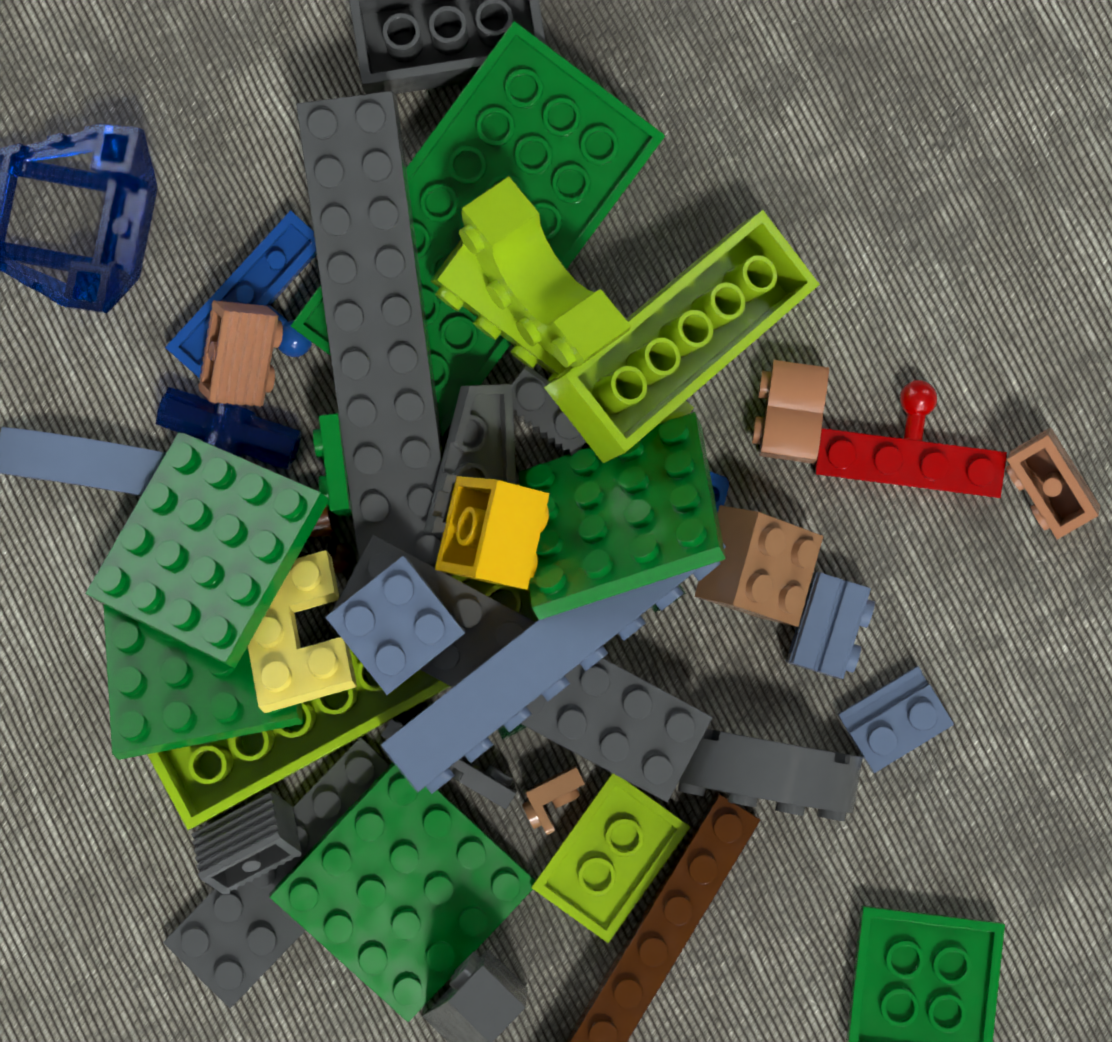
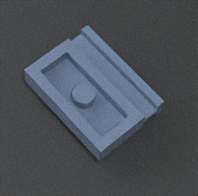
(895, 719)

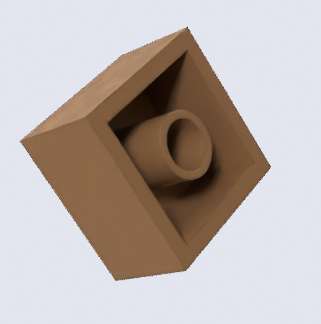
(764, 566)

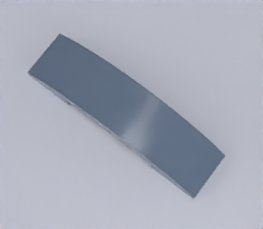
(77, 460)

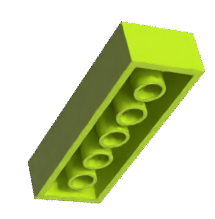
(683, 337)

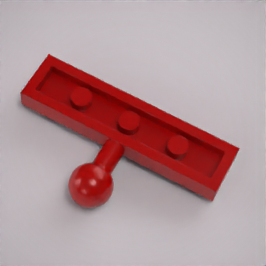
(910, 459)

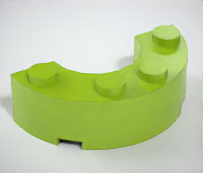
(532, 282)

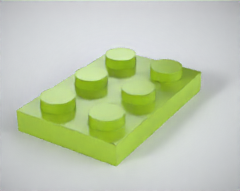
(610, 857)

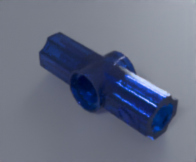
(229, 428)

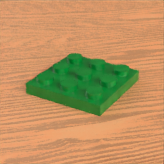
(924, 977)

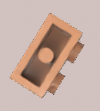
(1053, 484)

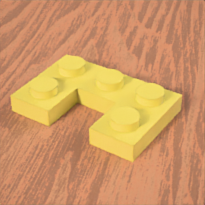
(280, 667)

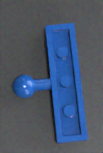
(255, 282)

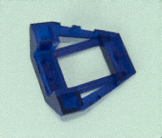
(128, 178)

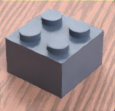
(395, 624)

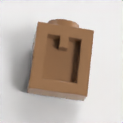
(558, 789)

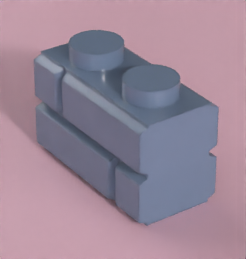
(830, 626)

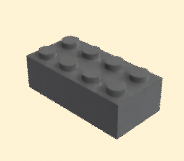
(432, 41)

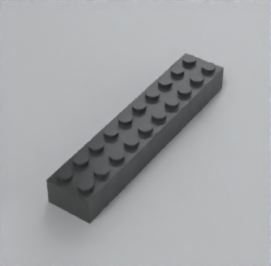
(374, 316)

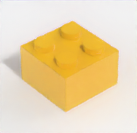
(493, 531)

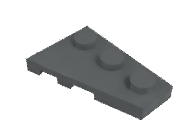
(477, 445)
(489, 783)

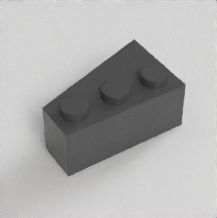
(479, 1002)

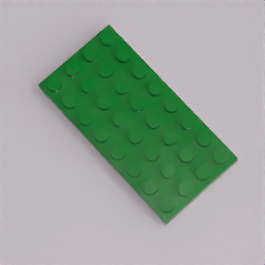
(561, 145)

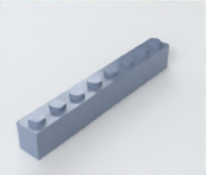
(517, 676)

